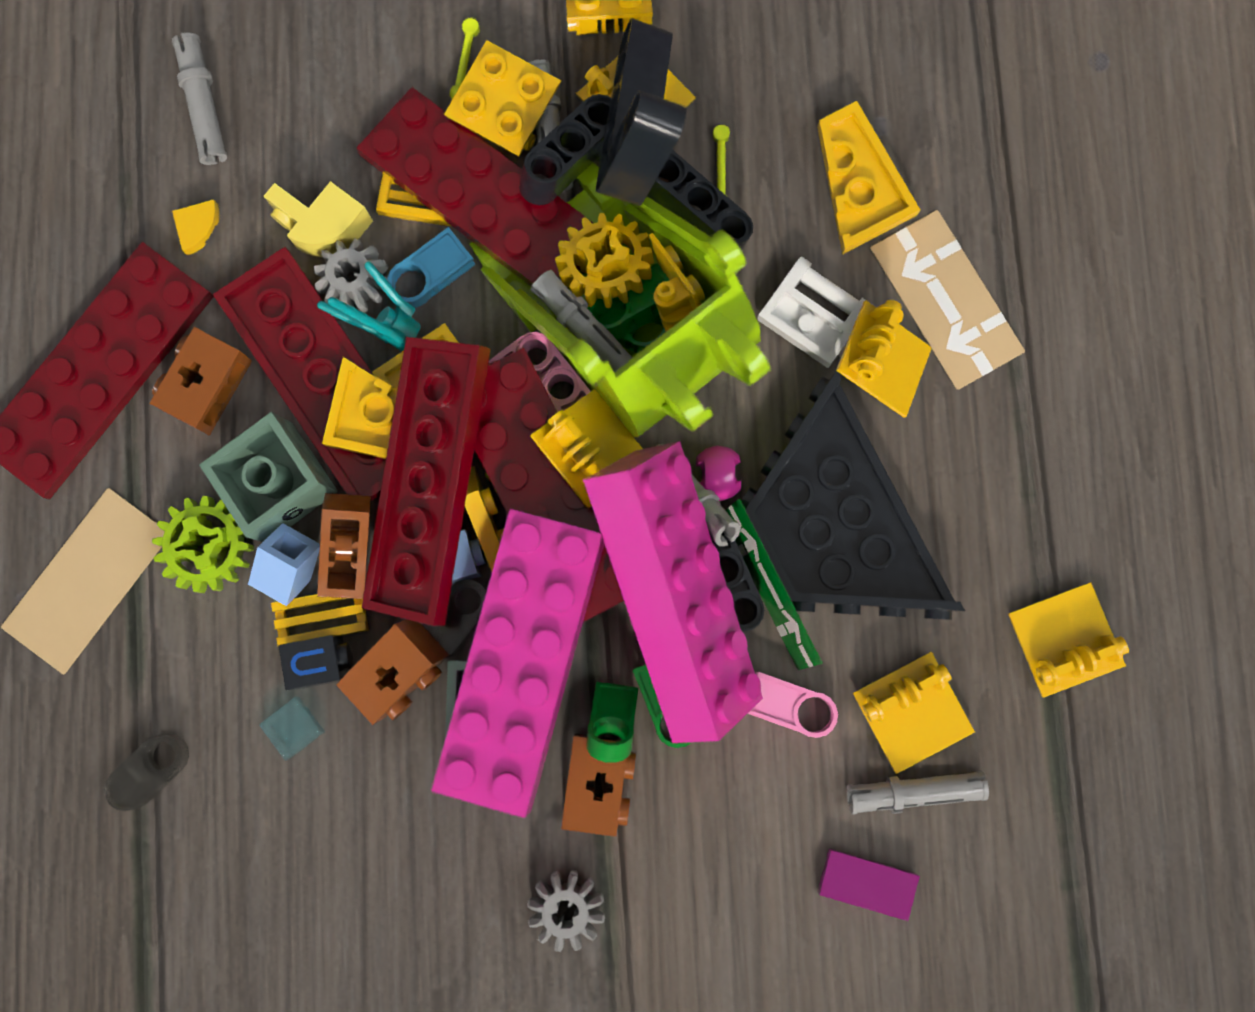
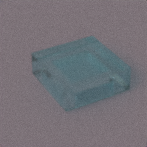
(291, 728)

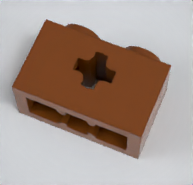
(204, 402)
(343, 546)
(372, 680)
(593, 813)

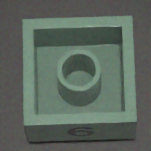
(267, 477)

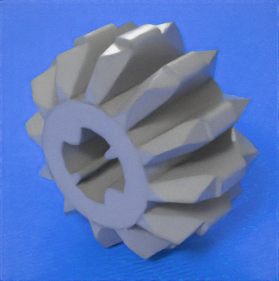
(341, 263)
(582, 916)

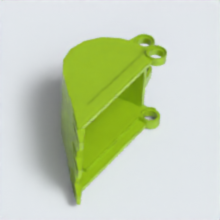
(682, 360)

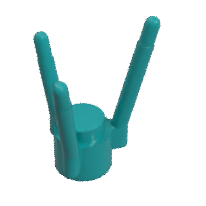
(390, 325)

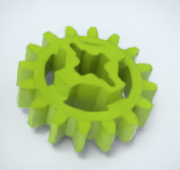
(183, 548)

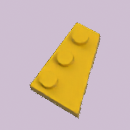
(861, 179)
(360, 412)

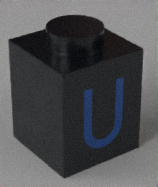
(315, 661)

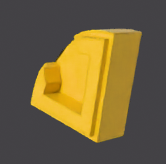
(196, 225)

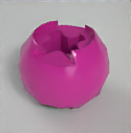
(719, 471)

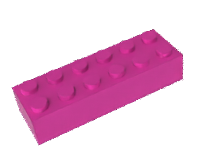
(675, 592)
(519, 664)

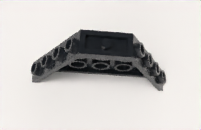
(839, 522)

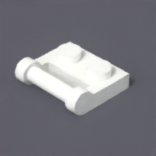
(805, 321)

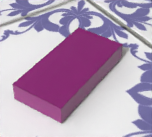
(868, 884)

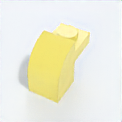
(328, 219)

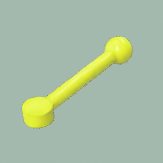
(471, 29)
(721, 136)

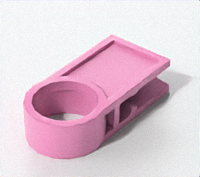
(782, 703)

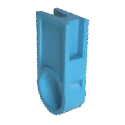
(439, 260)

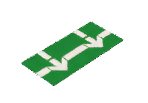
(773, 592)

